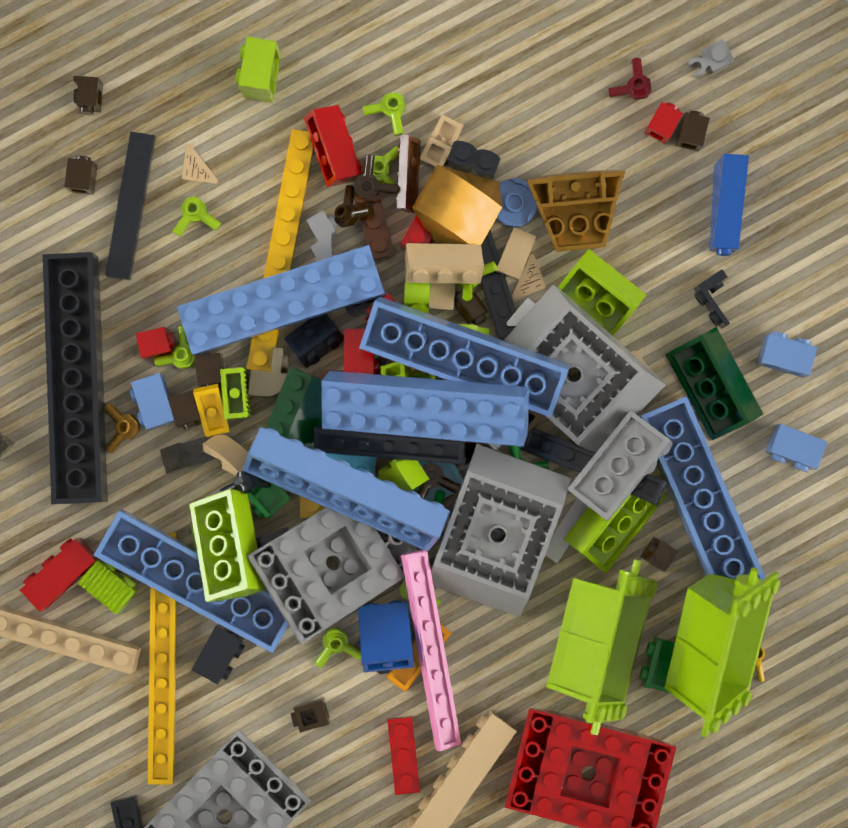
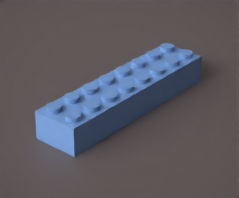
(281, 300)
(461, 353)
(425, 408)
(345, 489)
(701, 494)
(175, 571)

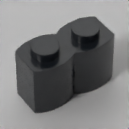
(468, 159)

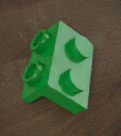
(268, 500)
(657, 667)

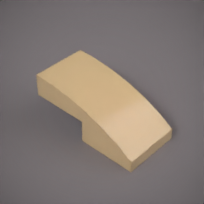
(441, 141)
(516, 253)
(442, 296)
(228, 451)

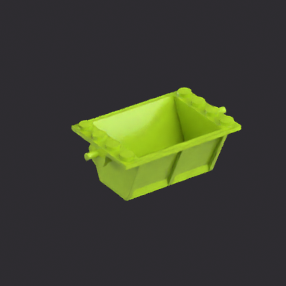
(601, 643)
(720, 644)

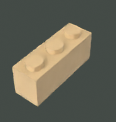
(443, 263)

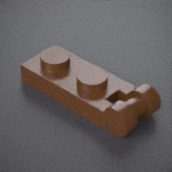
(376, 228)

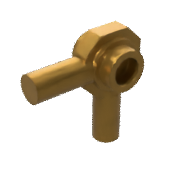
(125, 427)

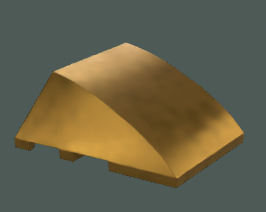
(458, 206)
(577, 206)

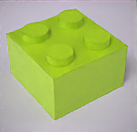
(259, 69)

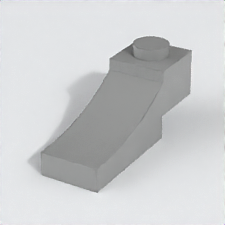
(323, 229)

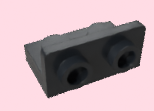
(314, 339)

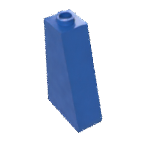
(728, 203)

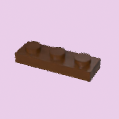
(408, 173)

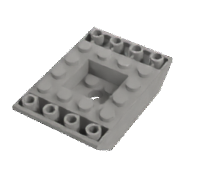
(610, 378)
(507, 496)
(312, 594)
(235, 780)

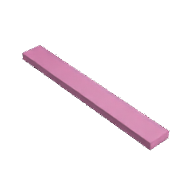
(431, 650)

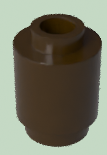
(471, 311)

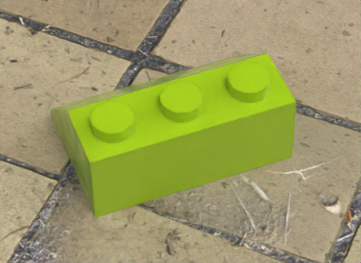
(602, 292)

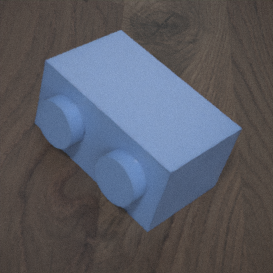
(786, 354)
(152, 399)
(795, 447)

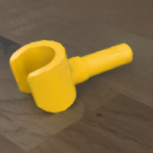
(759, 665)

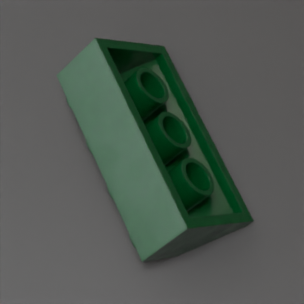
(714, 384)
(298, 407)

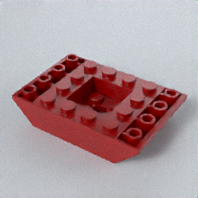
(627, 778)

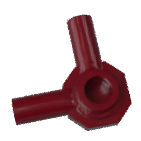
(637, 87)

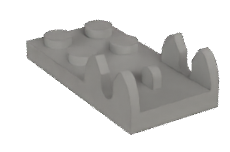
(620, 465)

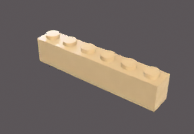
(69, 640)
(464, 773)

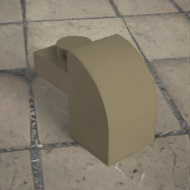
(269, 384)

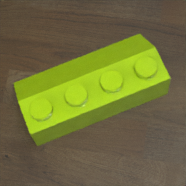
(606, 540)
(223, 542)

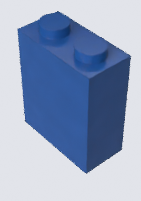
(385, 636)

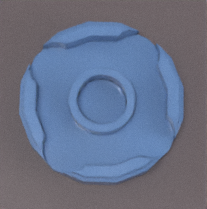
(517, 203)

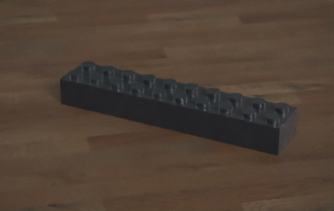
(75, 378)

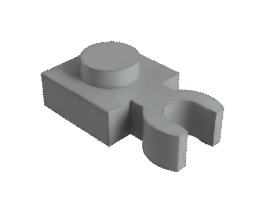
(713, 57)

